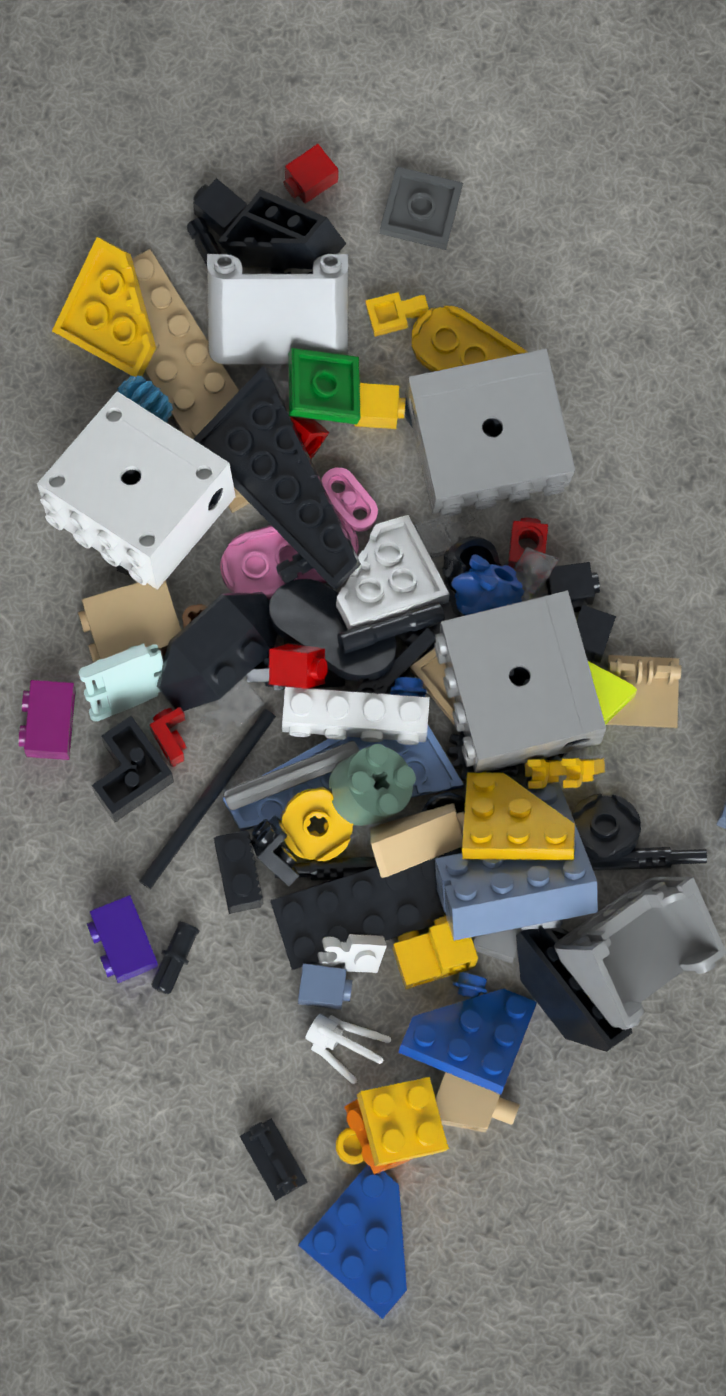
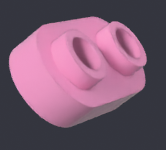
(351, 499)

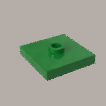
(324, 386)

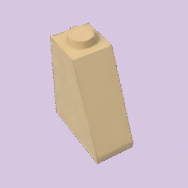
(416, 838)

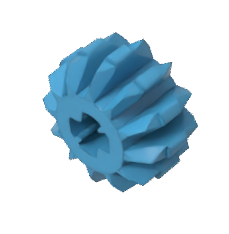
(147, 396)

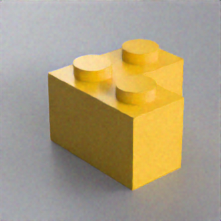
(432, 955)

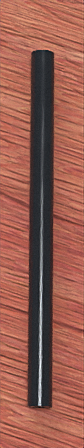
(207, 799)

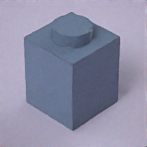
(324, 987)

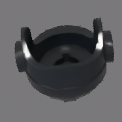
(458, 557)

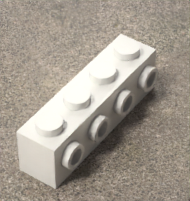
(355, 715)

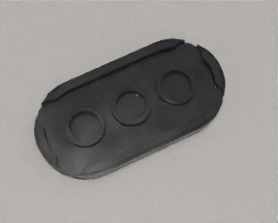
(308, 616)

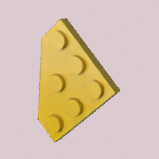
(108, 311)
(512, 822)

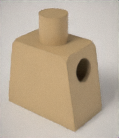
(471, 1106)

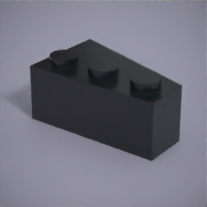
(280, 235)

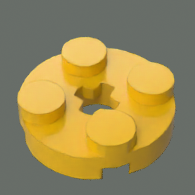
(312, 844)

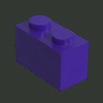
(123, 939)

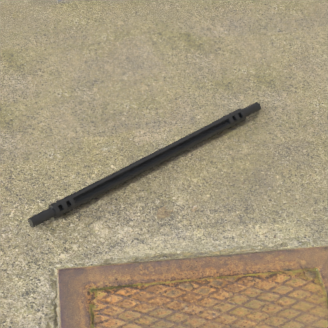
(637, 859)

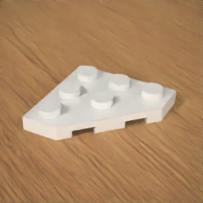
(392, 576)

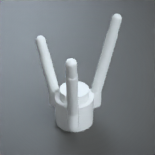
(327, 1033)

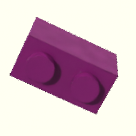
(48, 719)

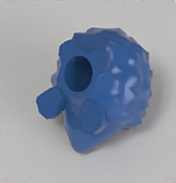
(486, 587)

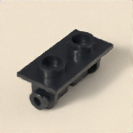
(273, 1159)

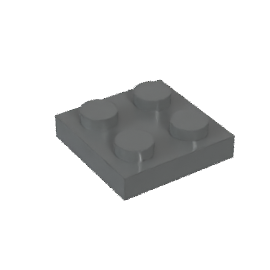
(421, 208)

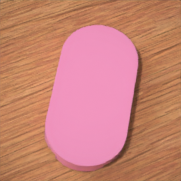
(253, 563)

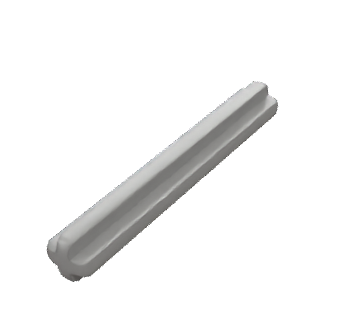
(288, 776)

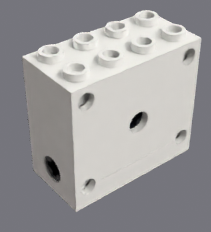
(136, 490)

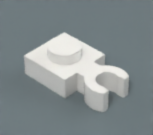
(358, 954)

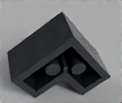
(139, 772)

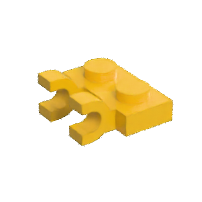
(575, 769)

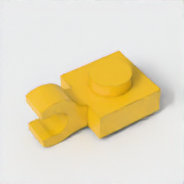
(390, 313)

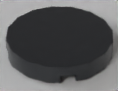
(607, 826)

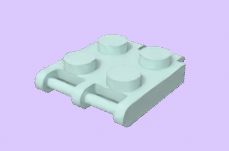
(122, 680)

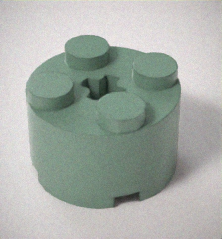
(371, 785)

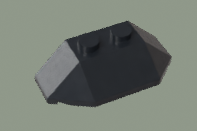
(217, 650)
(560, 993)

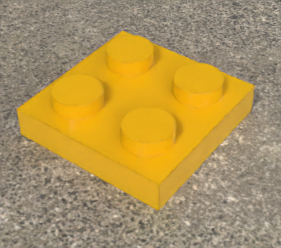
(402, 1121)

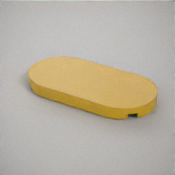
(457, 341)

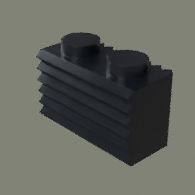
(238, 871)

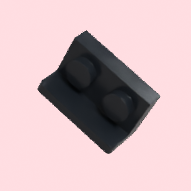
(272, 851)

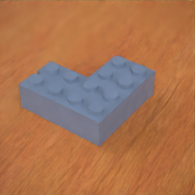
(514, 894)

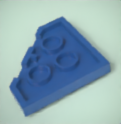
(472, 1037)
(363, 1241)

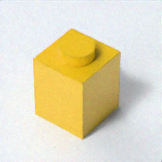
(380, 406)

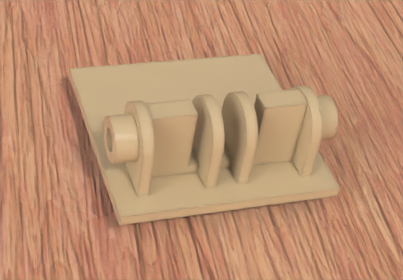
(656, 690)

